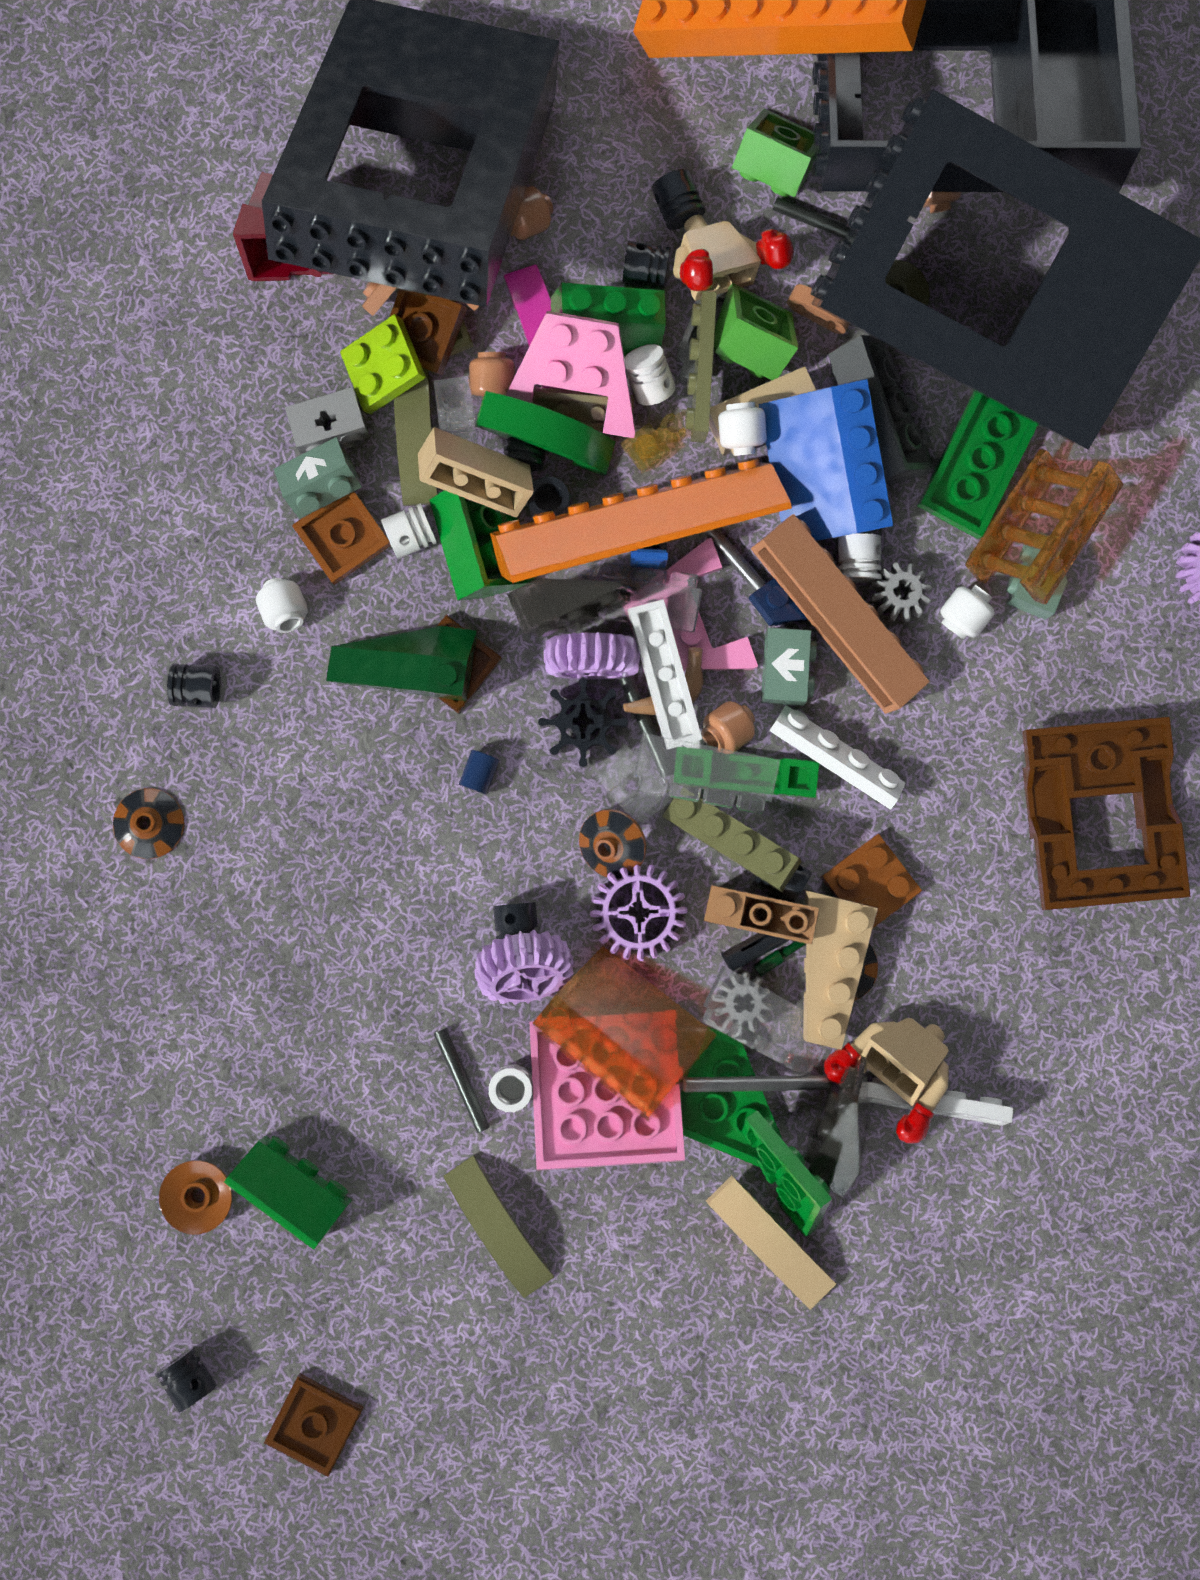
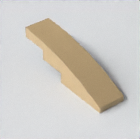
(770, 1242)

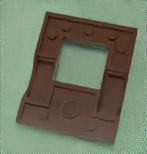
(1103, 762)

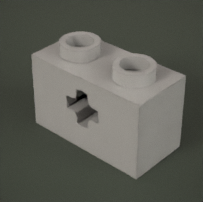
(309, 418)

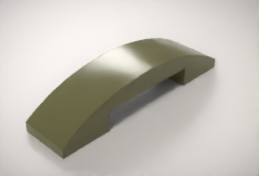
(412, 428)
(497, 1227)

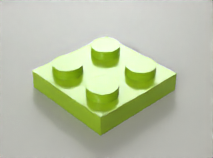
(382, 364)

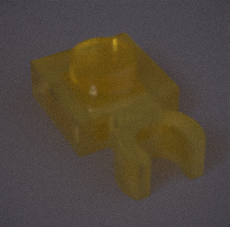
(650, 444)

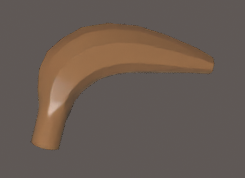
(693, 677)

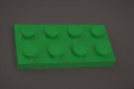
(977, 465)

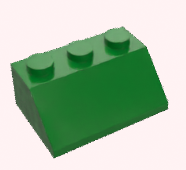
(635, 309)
(468, 546)
(289, 1190)

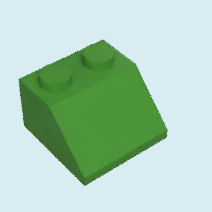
(776, 153)
(754, 333)

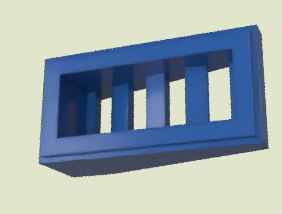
(650, 557)

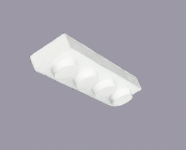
(664, 671)
(838, 757)
(952, 1104)

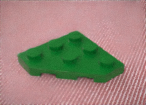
(720, 1116)
(801, 1194)

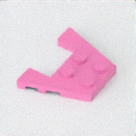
(580, 357)
(731, 656)

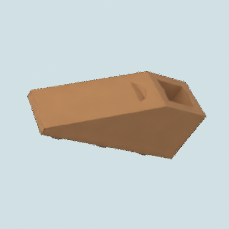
(761, 914)

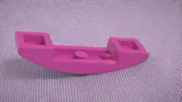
(529, 299)

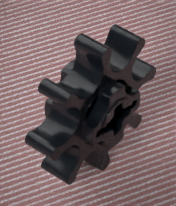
(565, 722)

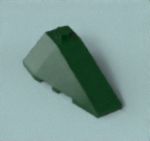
(413, 662)

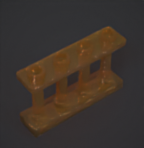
(1067, 539)

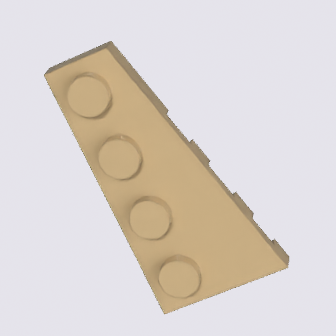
(834, 966)

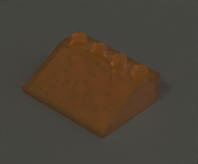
(624, 1032)

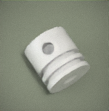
(649, 375)
(408, 531)
(860, 557)
(511, 1088)

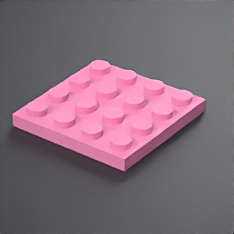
(587, 1124)

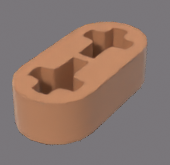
(800, 302)

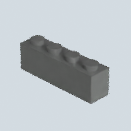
(899, 440)

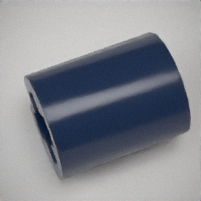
(479, 772)

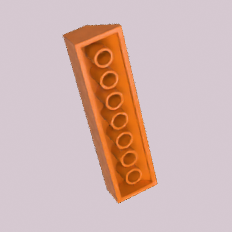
(776, 27)
(638, 520)

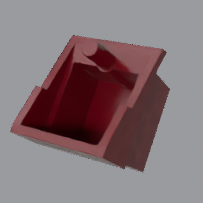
(252, 245)

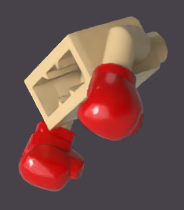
(720, 255)
(907, 1061)

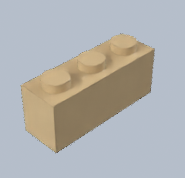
(785, 386)
(475, 472)

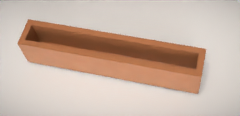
(840, 614)

